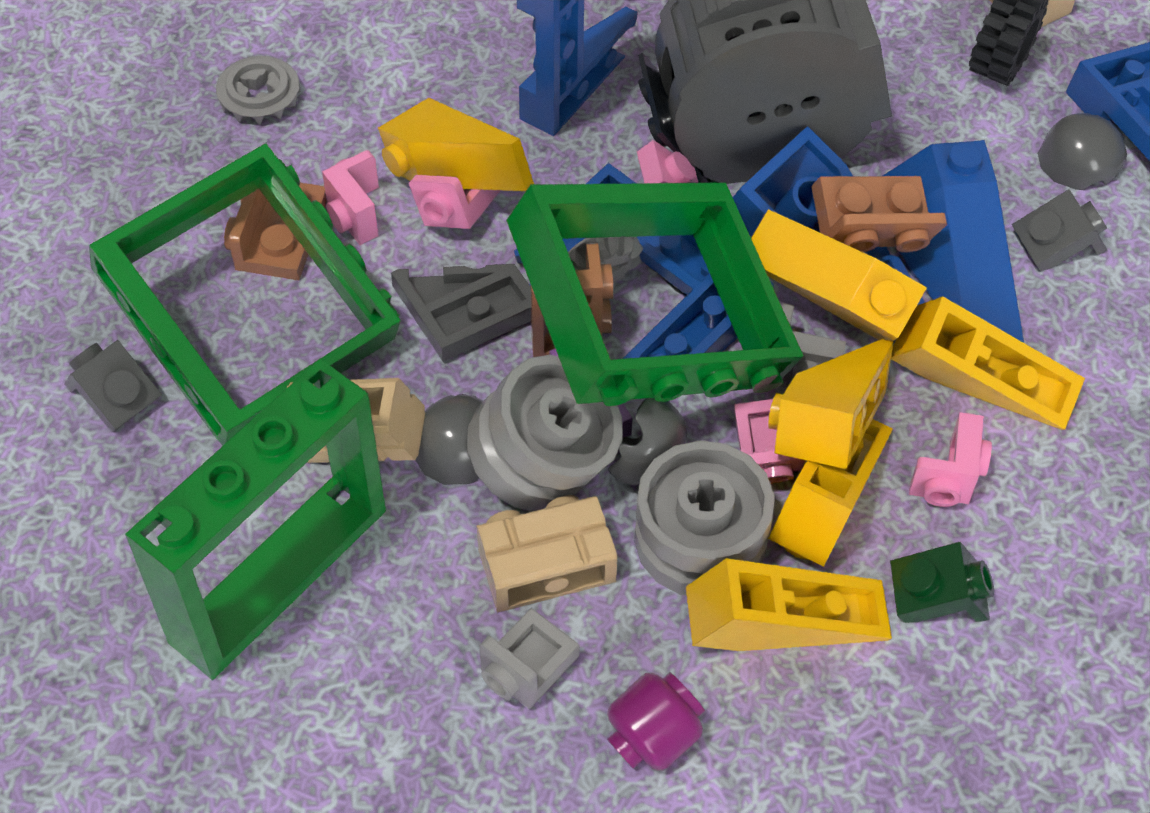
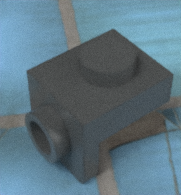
(1060, 230)
(111, 383)

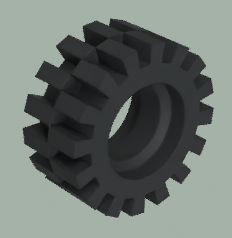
(1007, 38)

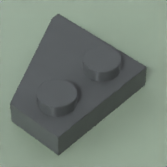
(465, 304)

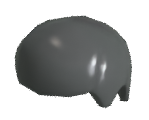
(1082, 151)
(661, 430)
(444, 440)

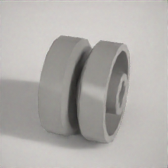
(536, 441)
(700, 508)

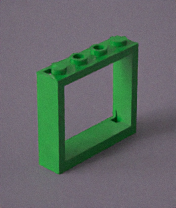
(652, 209)
(311, 225)
(235, 485)

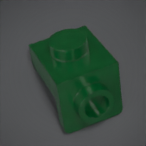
(941, 584)

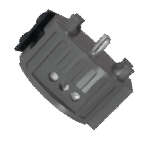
(758, 72)

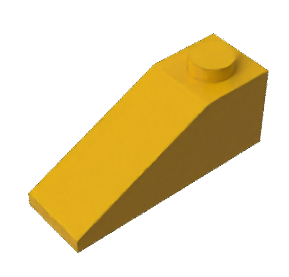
(449, 143)
(837, 276)
(986, 363)
(831, 406)
(825, 498)
(777, 607)

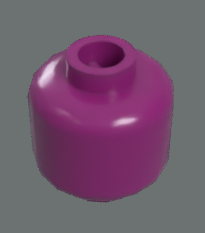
(655, 721)

